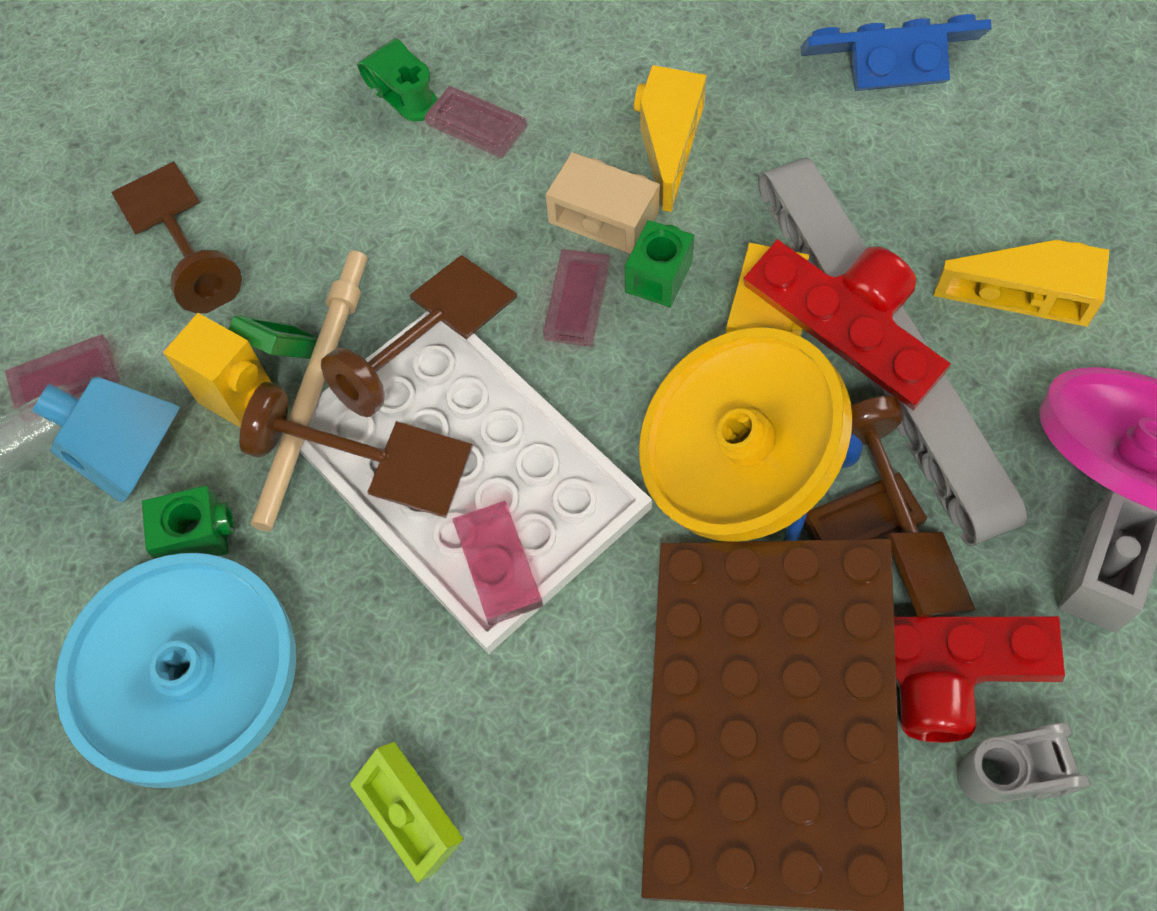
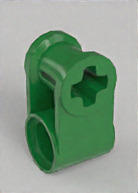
(399, 79)

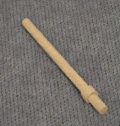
(341, 302)

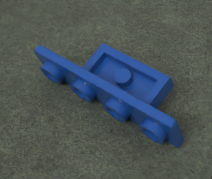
(898, 56)

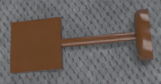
(202, 277)
(457, 296)
(413, 469)
(921, 556)

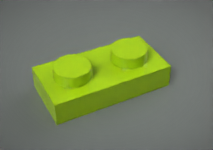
(406, 811)

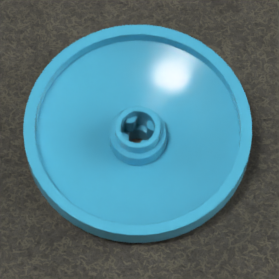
(125, 661)

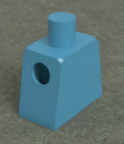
(107, 432)

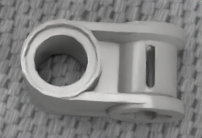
(1032, 765)

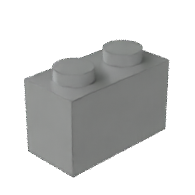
(1113, 564)

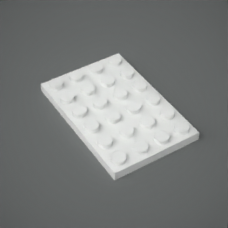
(524, 452)

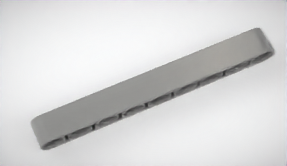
(940, 429)

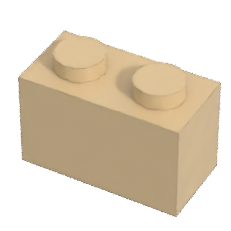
(602, 202)

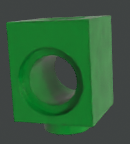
(655, 279)
(171, 514)

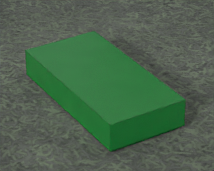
(274, 336)

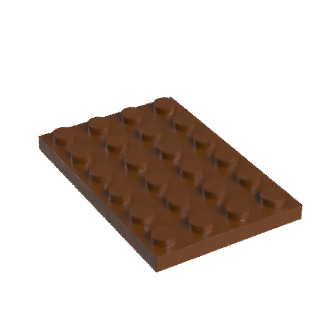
(775, 728)

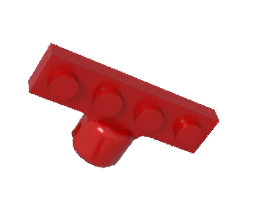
(854, 315)
(947, 656)

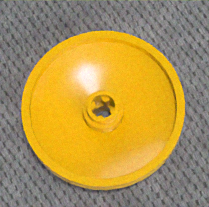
(745, 434)

